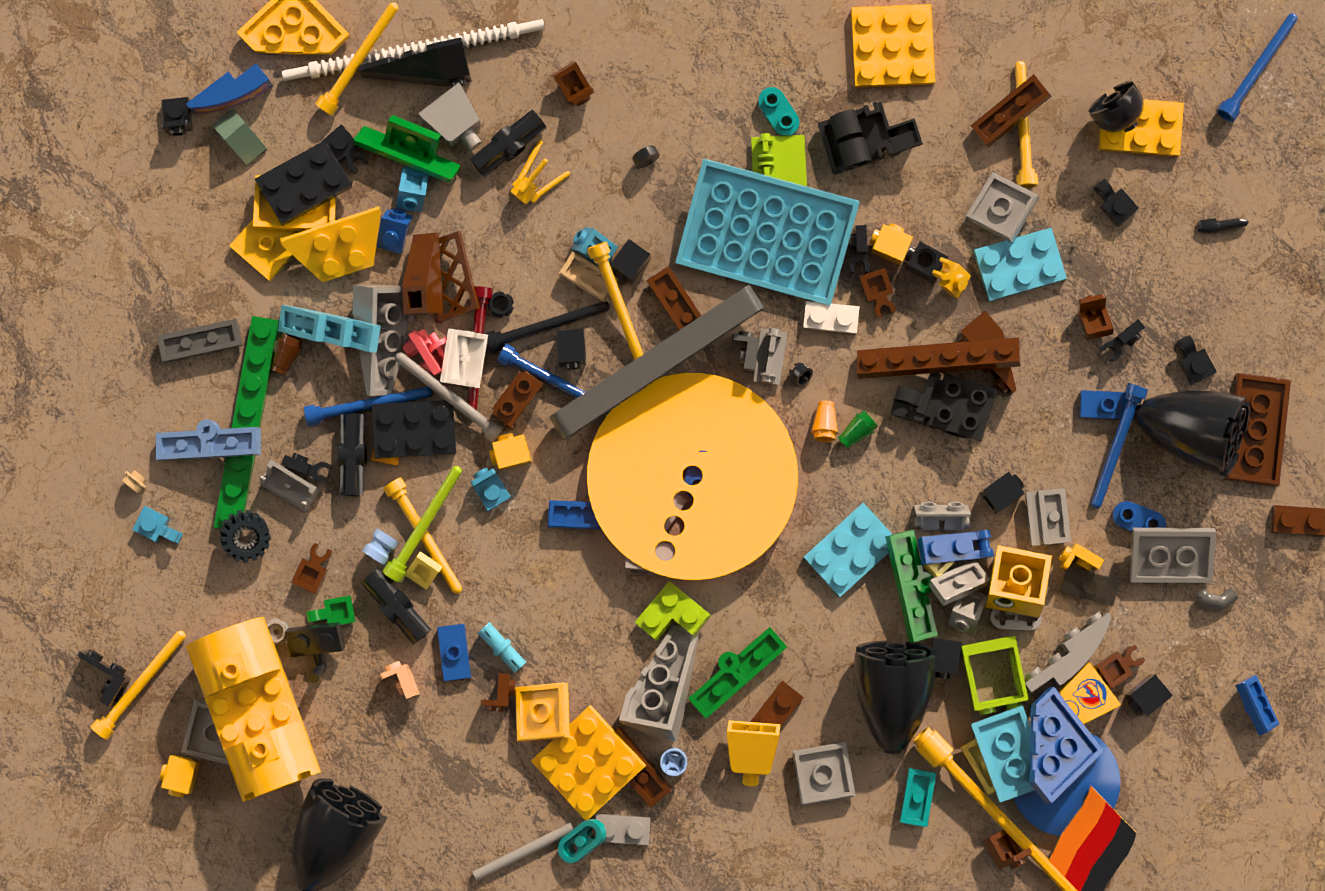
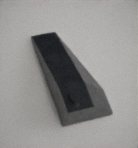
(441, 65)

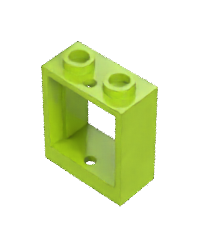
(988, 706)

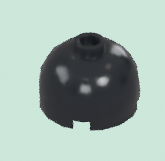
(1119, 109)

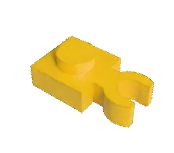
(953, 277)

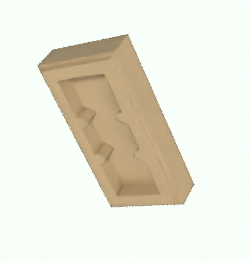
(585, 276)

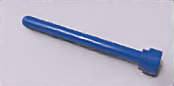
(1230, 108)
(511, 358)
(1134, 396)
(317, 414)

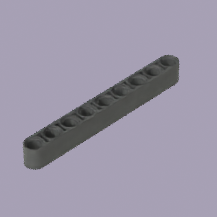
(656, 362)

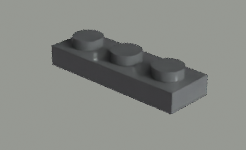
(199, 340)

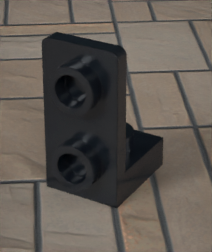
(112, 689)

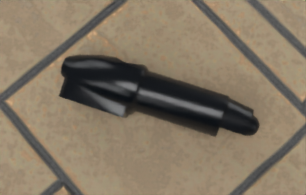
(1216, 226)

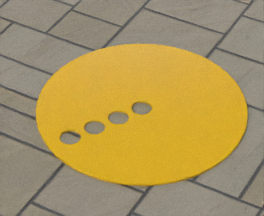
(744, 485)

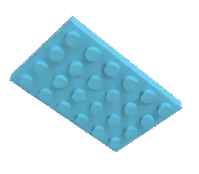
(767, 231)

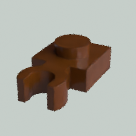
(877, 287)
(310, 573)
(1116, 667)

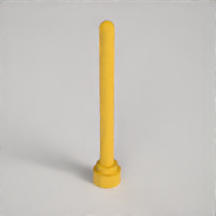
(330, 100)
(1027, 177)
(600, 255)
(397, 492)
(105, 725)

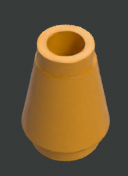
(825, 422)

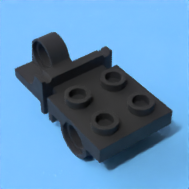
(862, 135)
(949, 404)

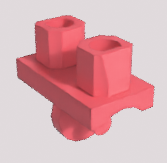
(430, 348)

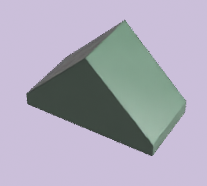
(240, 137)

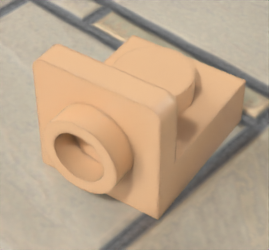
(405, 681)

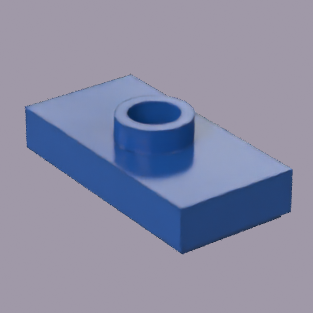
(1102, 404)
(572, 515)
(454, 652)
(1257, 705)

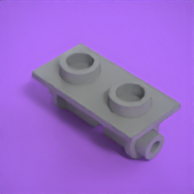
(770, 356)
(954, 515)

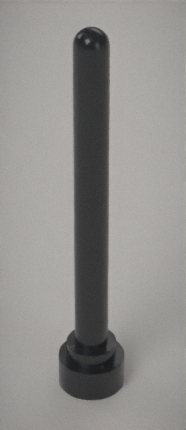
(497, 340)

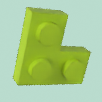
(669, 606)

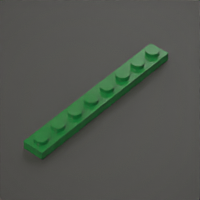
(248, 413)

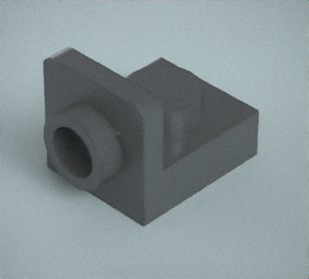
(749, 355)

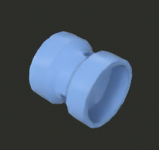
(380, 546)
(673, 765)

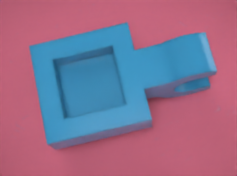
(154, 525)

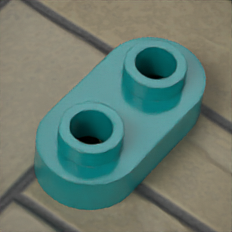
(776, 112)
(583, 839)

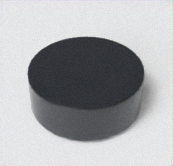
(645, 156)

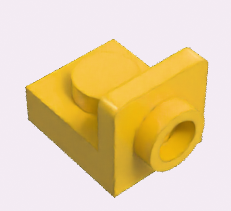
(1084, 558)

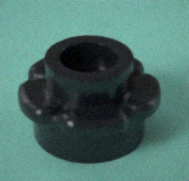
(497, 298)

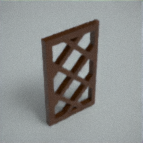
(467, 284)

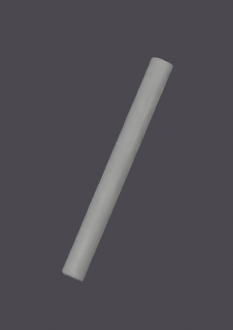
(522, 852)

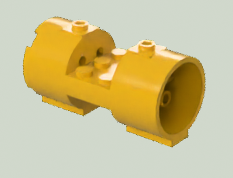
(253, 708)

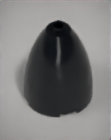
(1197, 427)
(894, 689)
(332, 833)

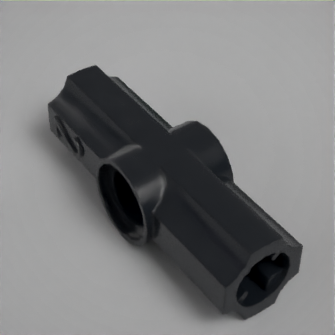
(508, 143)
(352, 454)
(396, 606)

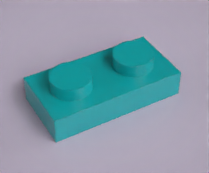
(917, 797)

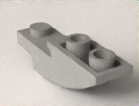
(1078, 647)

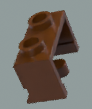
(516, 398)

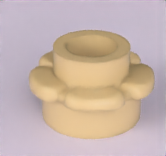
(134, 481)

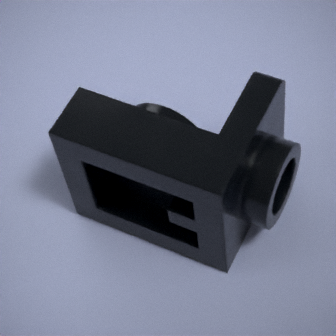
(176, 116)

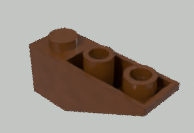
(423, 277)
(986, 329)

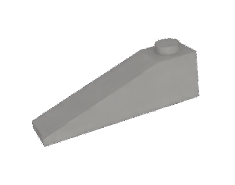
(382, 307)
(661, 693)

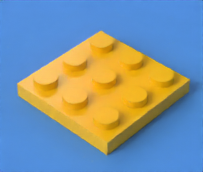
(892, 46)
(589, 763)

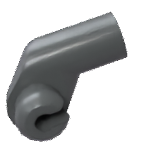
(1214, 602)

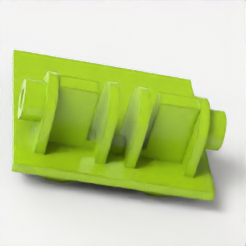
(780, 157)

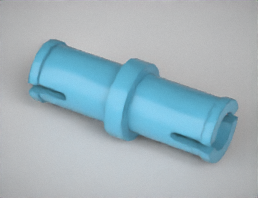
(501, 647)

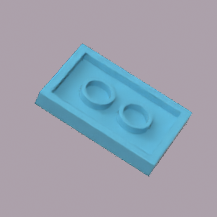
(1020, 265)
(850, 550)
(1006, 751)

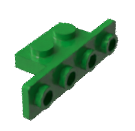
(409, 146)

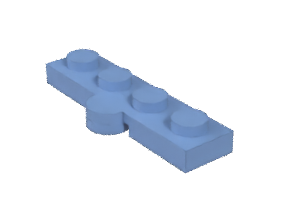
(208, 442)

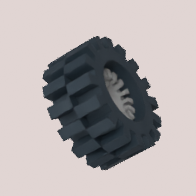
(258, 538)

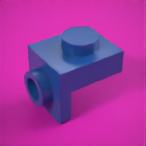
(393, 230)

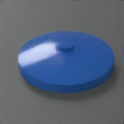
(1054, 817)

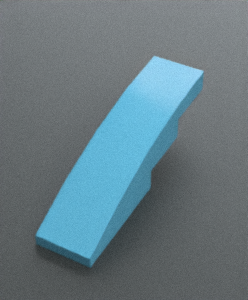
(329, 328)

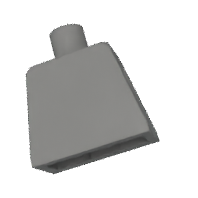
(453, 118)

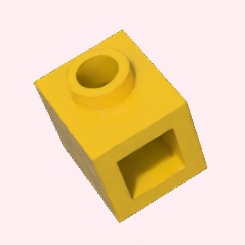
(890, 243)
(510, 451)
(180, 775)

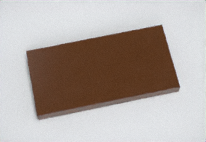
(1264, 441)

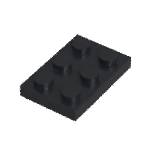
(303, 183)
(413, 429)

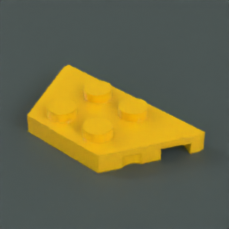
(337, 245)

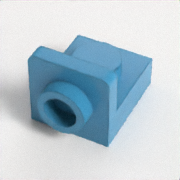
(412, 190)
(589, 237)
(490, 488)

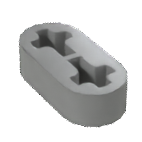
(1012, 624)

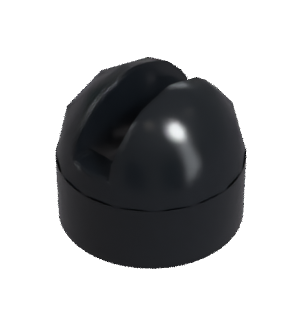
(800, 374)

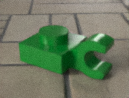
(335, 610)

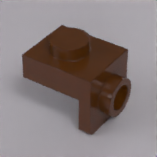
(573, 84)
(1094, 317)
(506, 688)
(1005, 850)

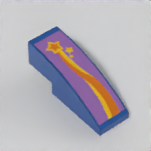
(230, 92)

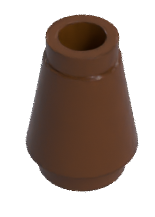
(286, 352)

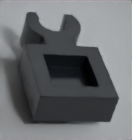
(342, 147)

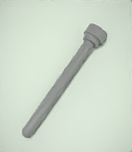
(489, 427)

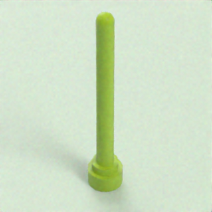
(397, 567)

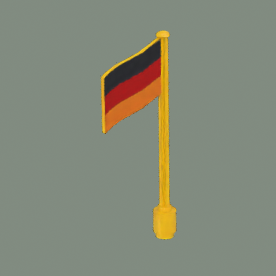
(1087, 848)

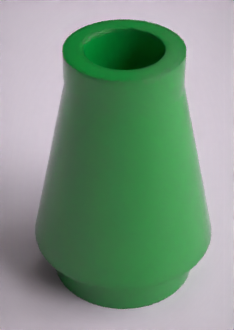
(858, 429)

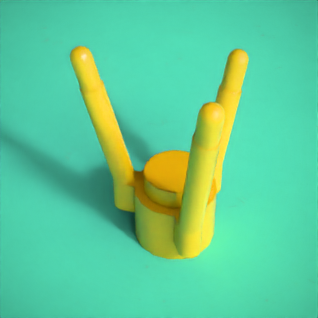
(524, 187)

